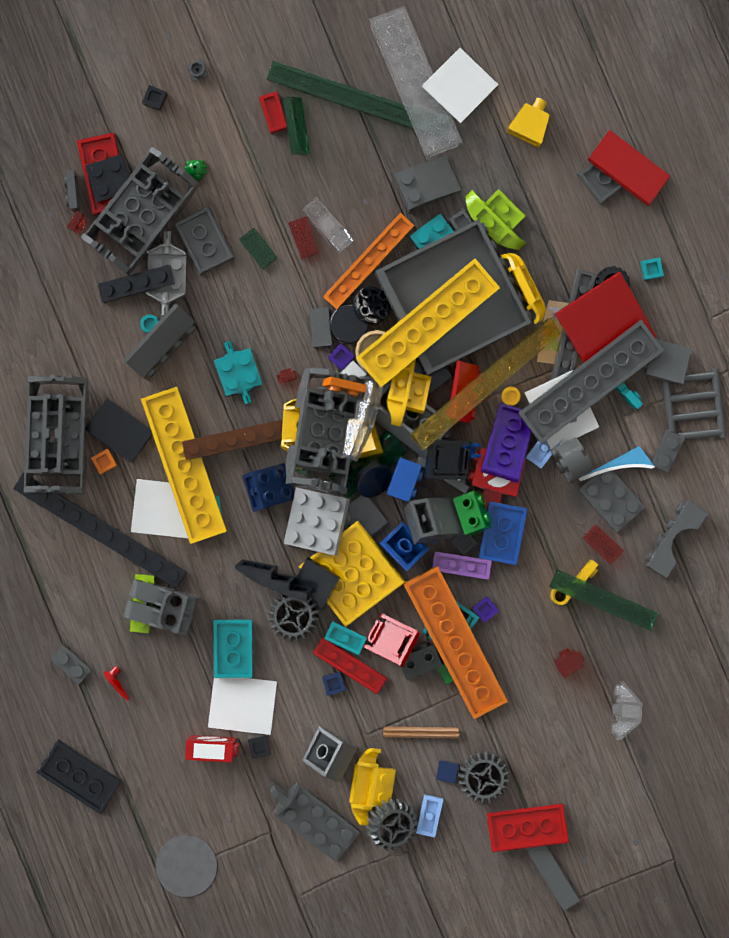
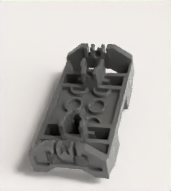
(140, 210)
(321, 433)

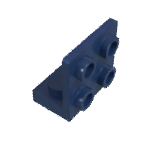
(268, 487)

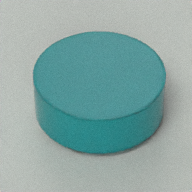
(148, 322)

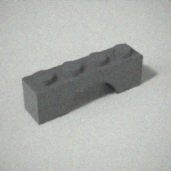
(661, 558)

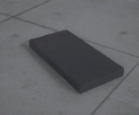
(79, 776)

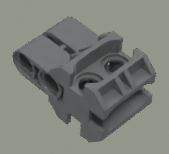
(162, 597)

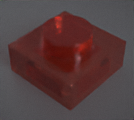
(77, 222)
(286, 376)

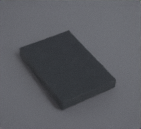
(119, 430)

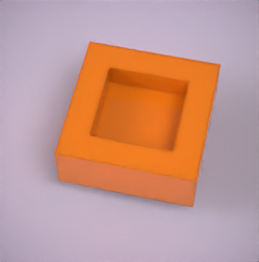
(104, 461)

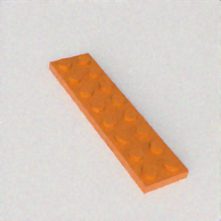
(455, 642)

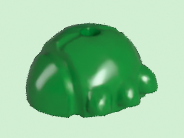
(196, 173)

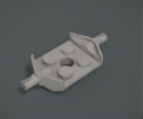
(168, 255)

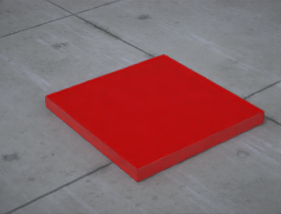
(601, 316)

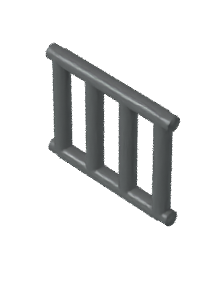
(718, 412)

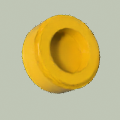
(510, 396)

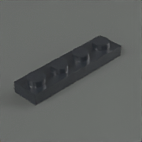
(136, 283)

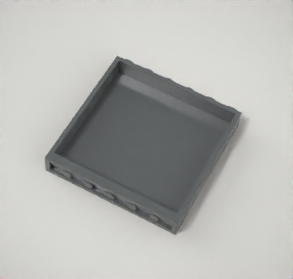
(424, 271)

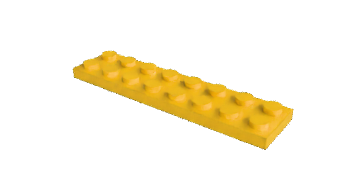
(427, 323)
(187, 478)

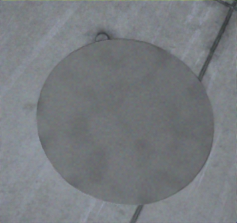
(186, 866)

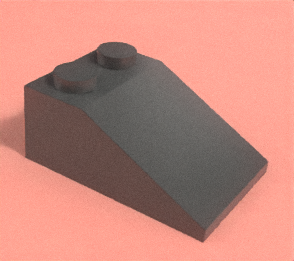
(426, 183)

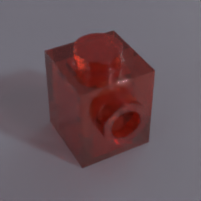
(568, 662)

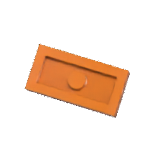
(338, 385)

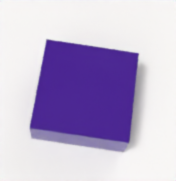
(341, 357)
(485, 609)

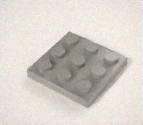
(316, 521)

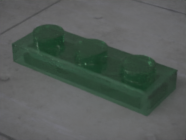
(296, 126)

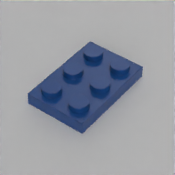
(504, 538)

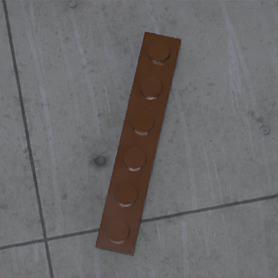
(233, 440)

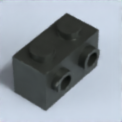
(421, 661)

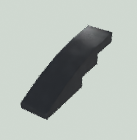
(268, 576)

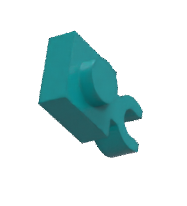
(630, 397)

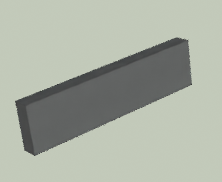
(553, 876)

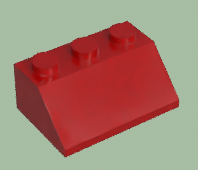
(463, 375)

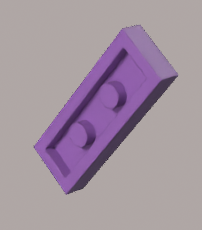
(462, 565)

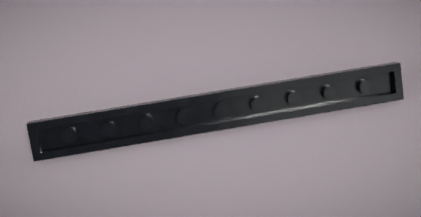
(105, 534)

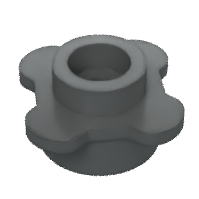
(197, 65)

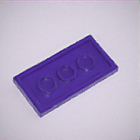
(507, 444)

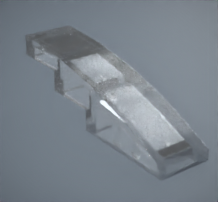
(360, 428)

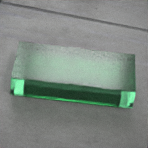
(258, 248)

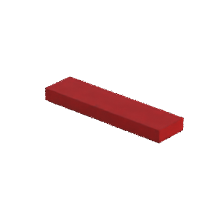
(350, 665)

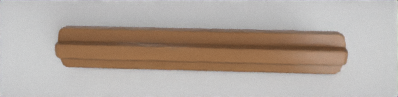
(421, 732)

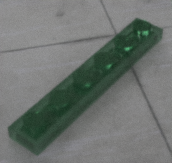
(603, 599)

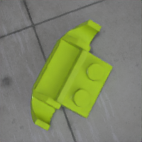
(499, 217)

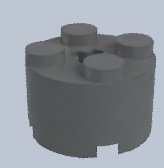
(572, 460)

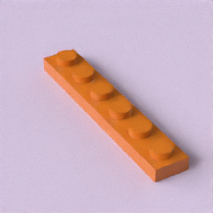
(368, 261)

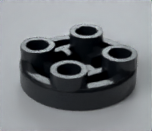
(371, 305)
(346, 325)
(372, 479)

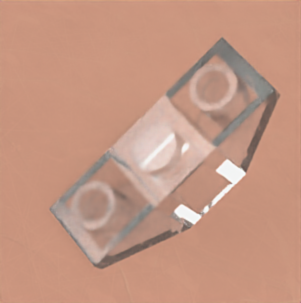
(327, 225)
(626, 711)

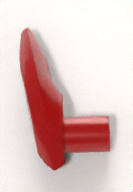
(110, 676)

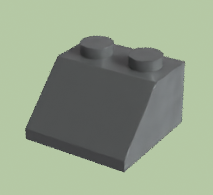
(329, 754)

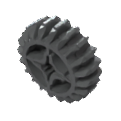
(301, 631)
(480, 786)
(394, 830)

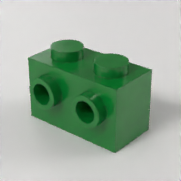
(473, 513)

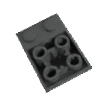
(433, 519)

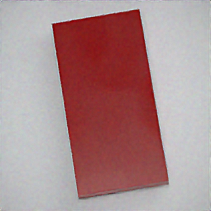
(92, 151)
(628, 167)
(527, 828)

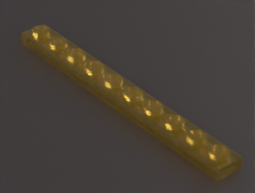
(485, 384)

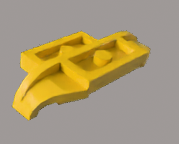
(525, 282)
(407, 392)
(370, 785)

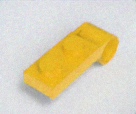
(588, 570)

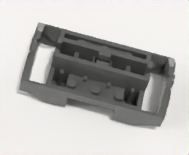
(68, 420)

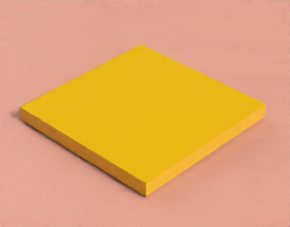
(364, 574)

